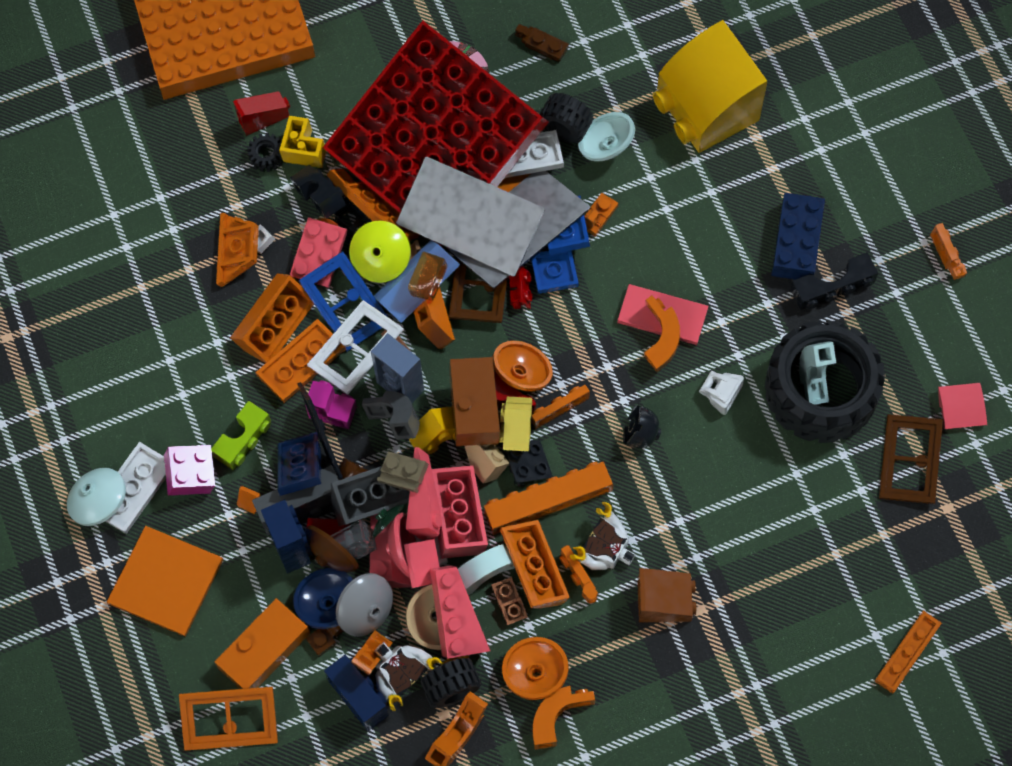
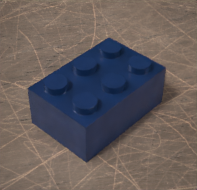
(357, 692)

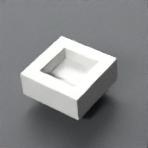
(264, 239)

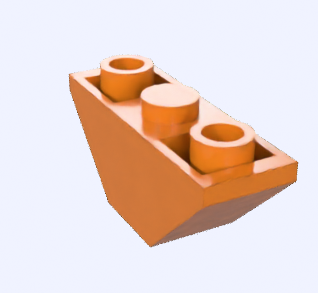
(434, 321)

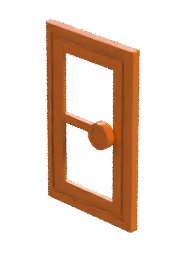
(230, 739)

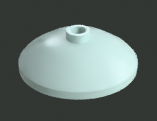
(607, 136)
(96, 496)

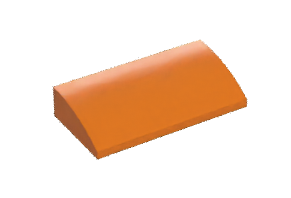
(535, 564)

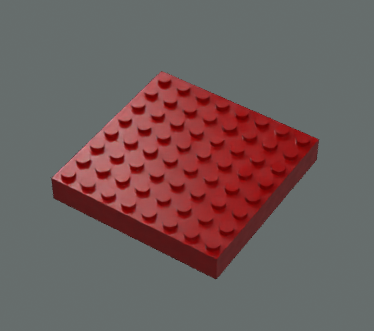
(434, 107)

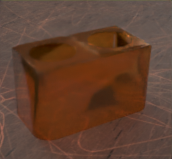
(427, 276)

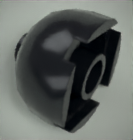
(642, 428)

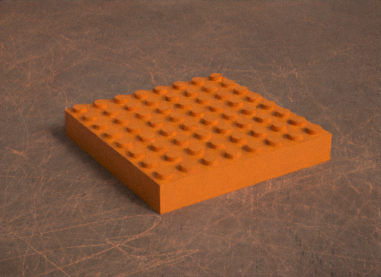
(220, 40)

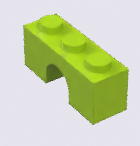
(233, 450)

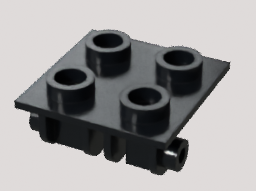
(528, 465)

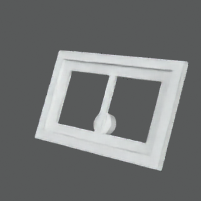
(342, 336)

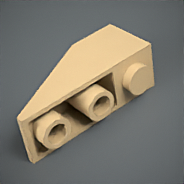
(487, 461)

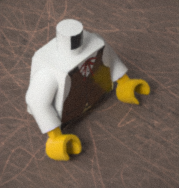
(605, 543)
(400, 670)

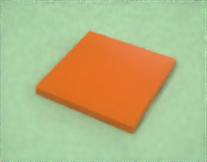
(165, 581)

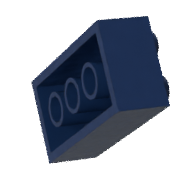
(798, 236)
(287, 535)

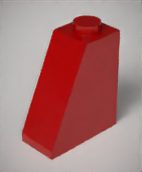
(261, 111)

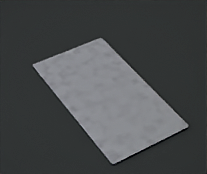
(560, 212)
(470, 216)

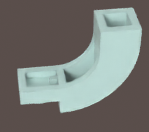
(813, 371)
(485, 566)

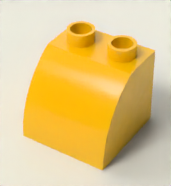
(711, 88)

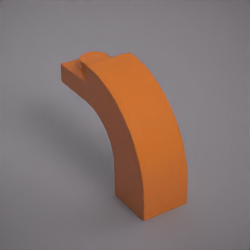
(666, 347)
(550, 709)
(458, 732)

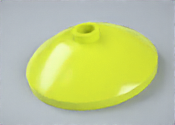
(393, 248)

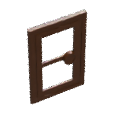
(456, 312)
(932, 461)

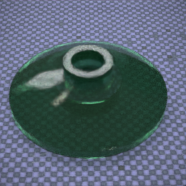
(385, 517)

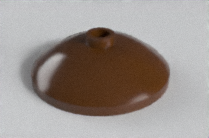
(329, 551)

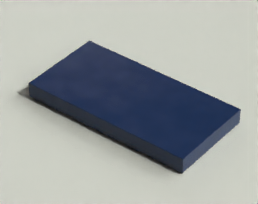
(299, 464)

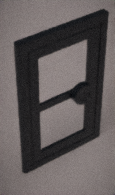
(320, 428)

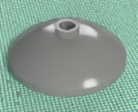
(364, 604)

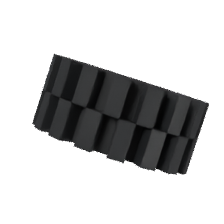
(262, 142)

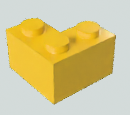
(299, 146)
(434, 429)

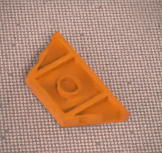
(236, 248)

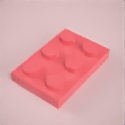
(317, 246)

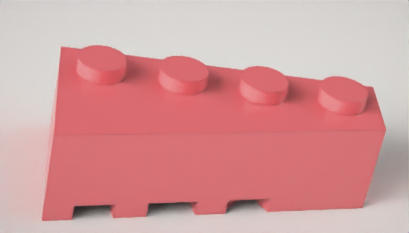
(456, 619)

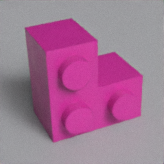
(331, 407)

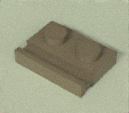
(402, 472)

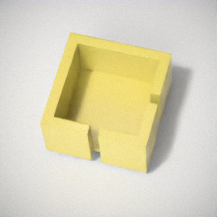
(516, 428)

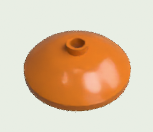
(522, 366)
(534, 656)

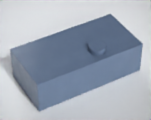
(397, 368)

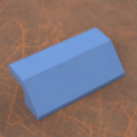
(395, 294)

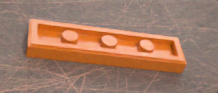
(908, 652)

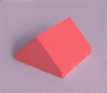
(420, 559)

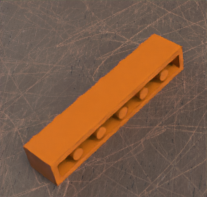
(548, 497)

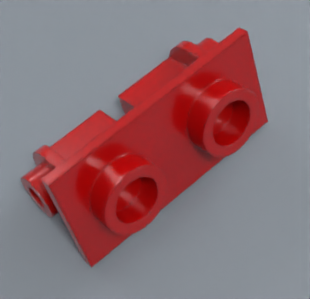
(522, 295)

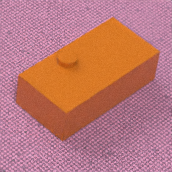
(262, 646)

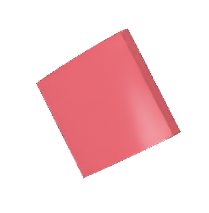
(962, 405)

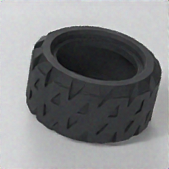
(820, 422)

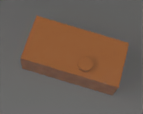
(474, 401)

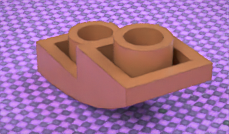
(509, 601)

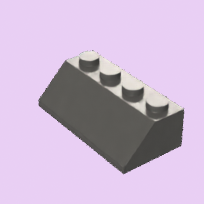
(364, 496)

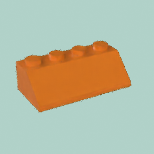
(273, 318)

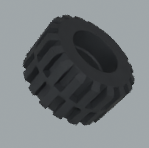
(567, 117)
(450, 682)

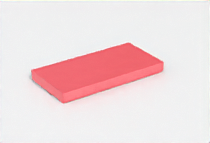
(638, 315)

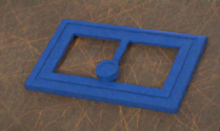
(360, 289)

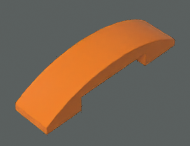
(366, 658)

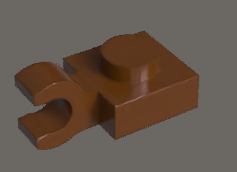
(323, 639)

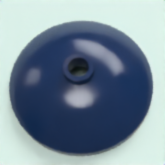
(316, 593)

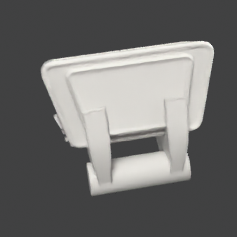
(725, 392)

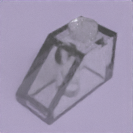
(357, 539)

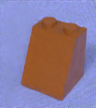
(665, 596)

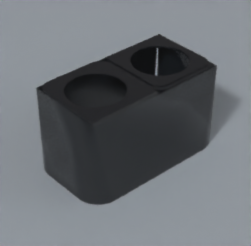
(350, 208)

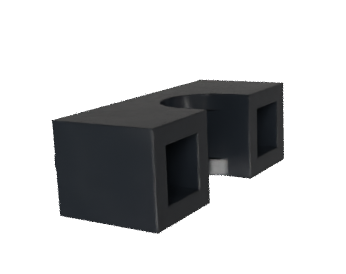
(324, 195)

